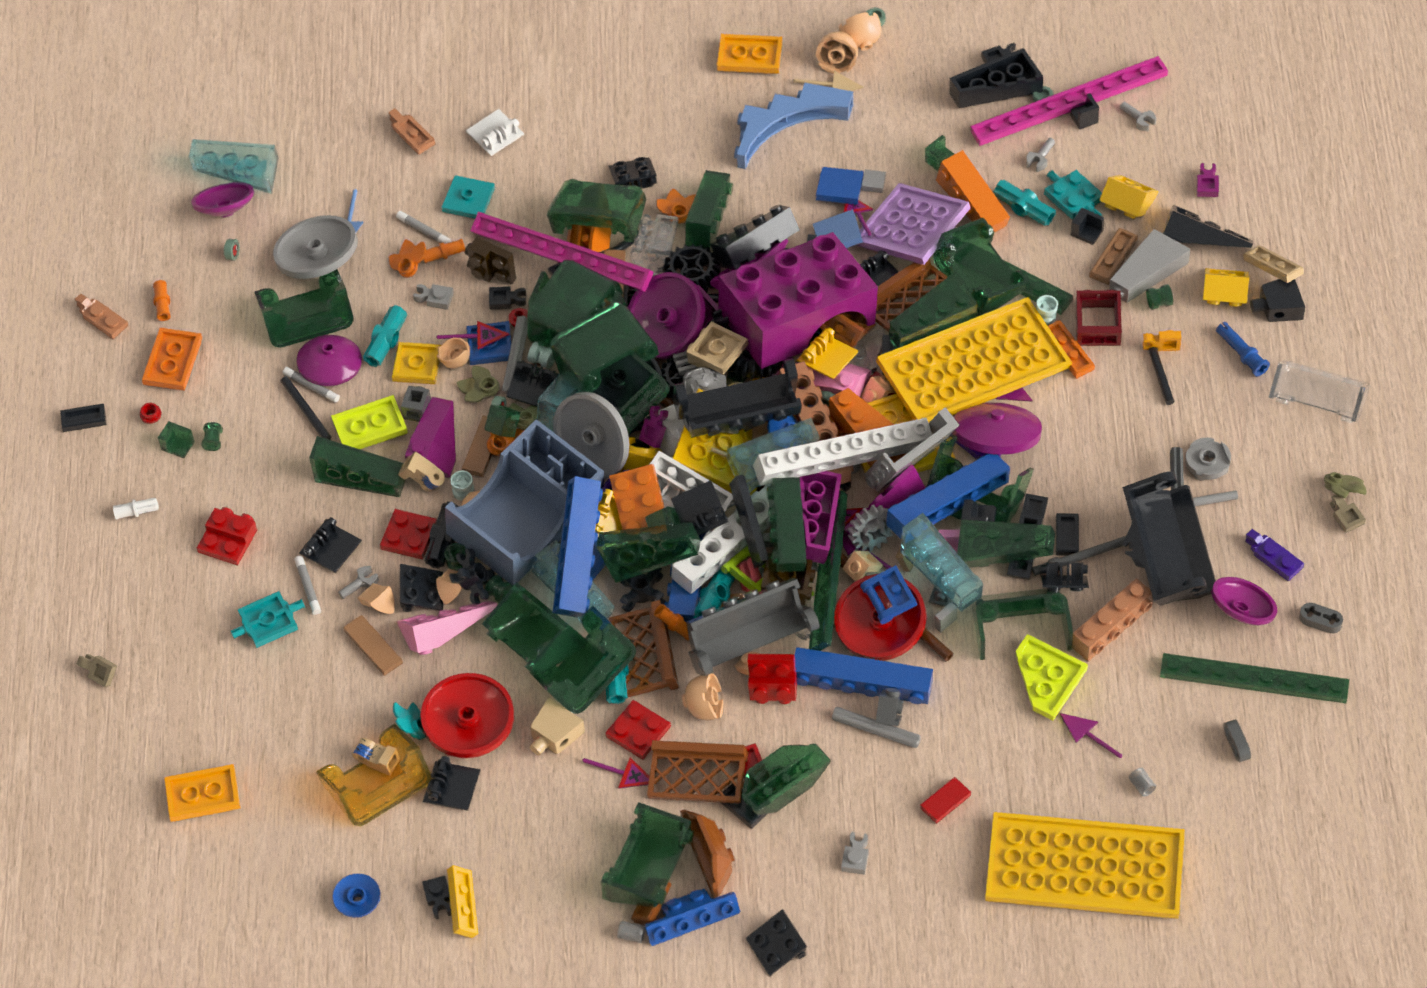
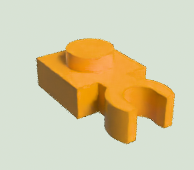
(1164, 341)

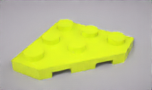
(1048, 675)

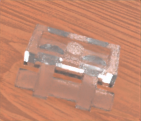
(662, 237)

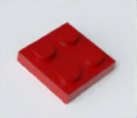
(407, 534)
(637, 729)

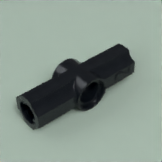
(438, 541)

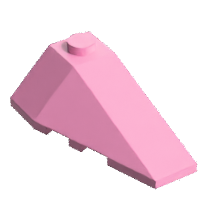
(850, 377)
(432, 631)

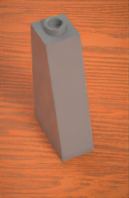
(1149, 264)

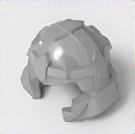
(703, 379)

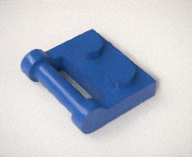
(894, 589)

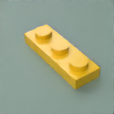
(462, 901)

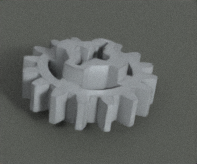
(870, 528)

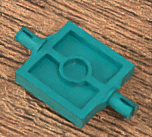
(1072, 193)
(267, 619)

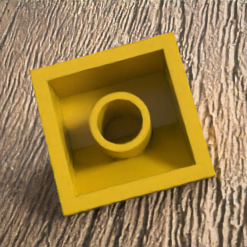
(1127, 196)
(1225, 286)

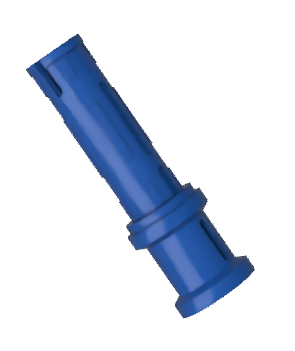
(1248, 355)

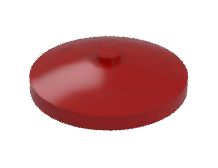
(865, 635)
(467, 715)

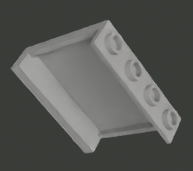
(886, 471)

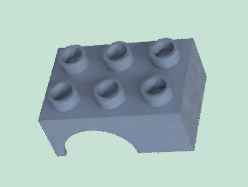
(521, 503)

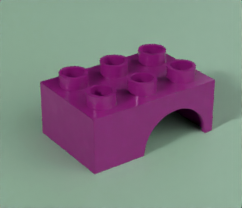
(792, 294)

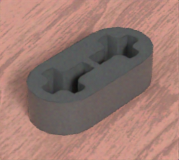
(1321, 618)
(1237, 740)

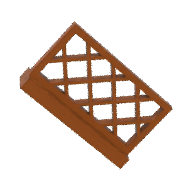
(899, 287)
(848, 327)
(663, 651)
(697, 752)

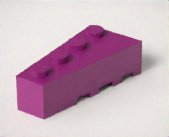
(819, 506)

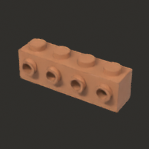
(1112, 620)

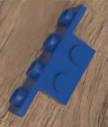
(690, 914)

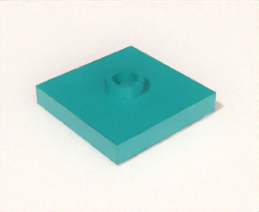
(468, 197)

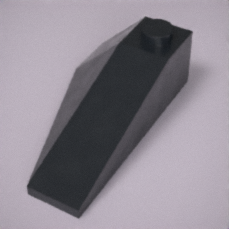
(1187, 228)

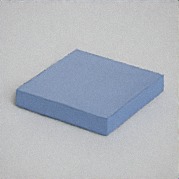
(843, 226)

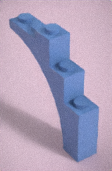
(812, 103)

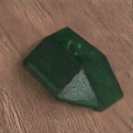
(783, 777)

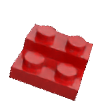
(227, 535)
(772, 678)

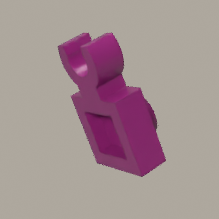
(1207, 182)
(653, 430)

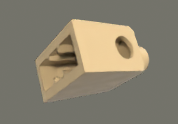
(555, 728)

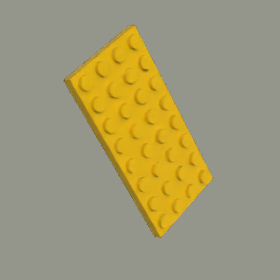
(974, 361)
(1085, 865)

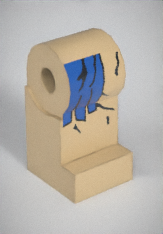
(422, 471)
(376, 756)

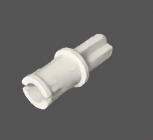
(135, 508)

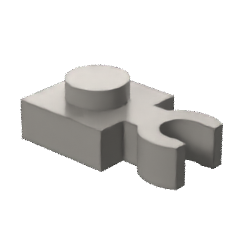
(436, 297)
(855, 857)

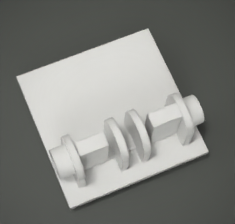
(495, 132)

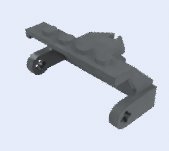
(747, 624)

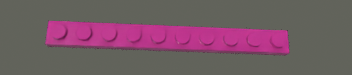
(1065, 101)
(560, 250)

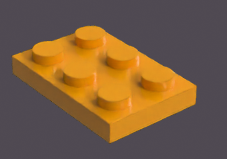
(749, 53)
(202, 792)

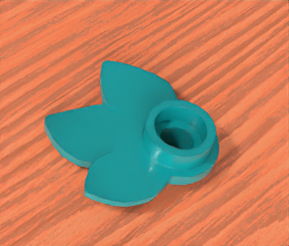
(409, 720)

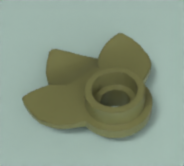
(476, 387)
(527, 415)
(1343, 484)

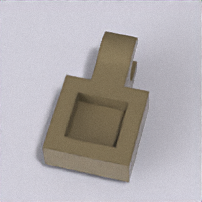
(1346, 515)
(99, 669)

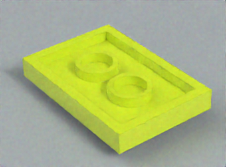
(370, 423)

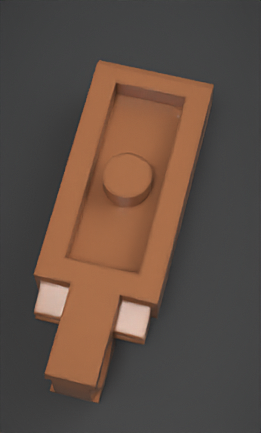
(411, 131)
(101, 316)

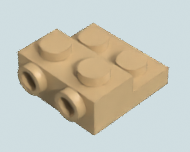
(716, 348)

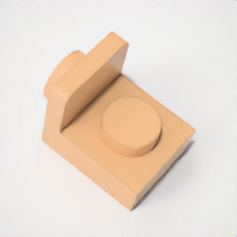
(860, 564)

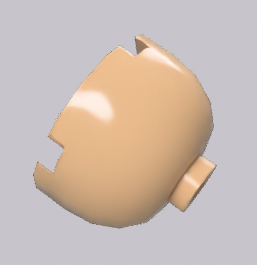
(863, 29)
(837, 52)
(702, 697)

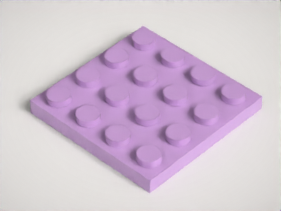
(912, 223)

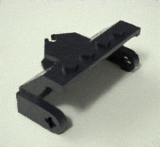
(739, 405)
(1168, 539)

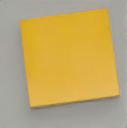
(416, 363)

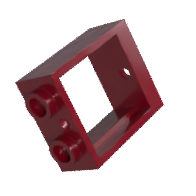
(1098, 334)

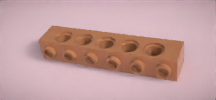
(818, 413)

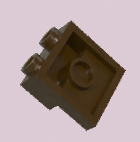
(490, 261)
(803, 577)

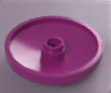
(670, 312)
(997, 428)

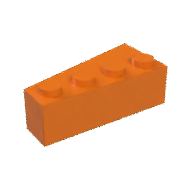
(964, 182)
(857, 416)

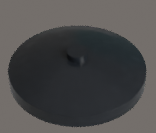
(623, 380)

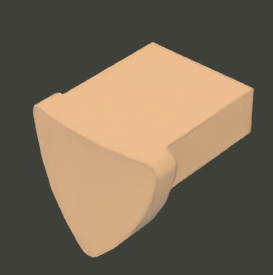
(446, 589)
(378, 598)

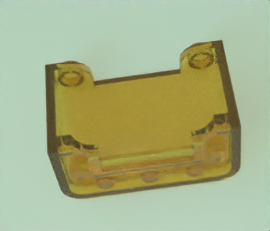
(368, 793)

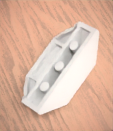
(676, 478)

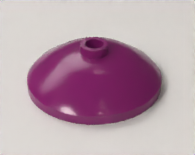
(223, 199)
(329, 360)
(1244, 601)

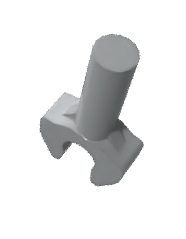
(1140, 117)
(1040, 156)
(360, 581)

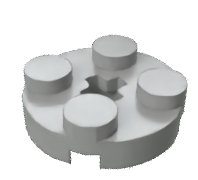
(1208, 470)

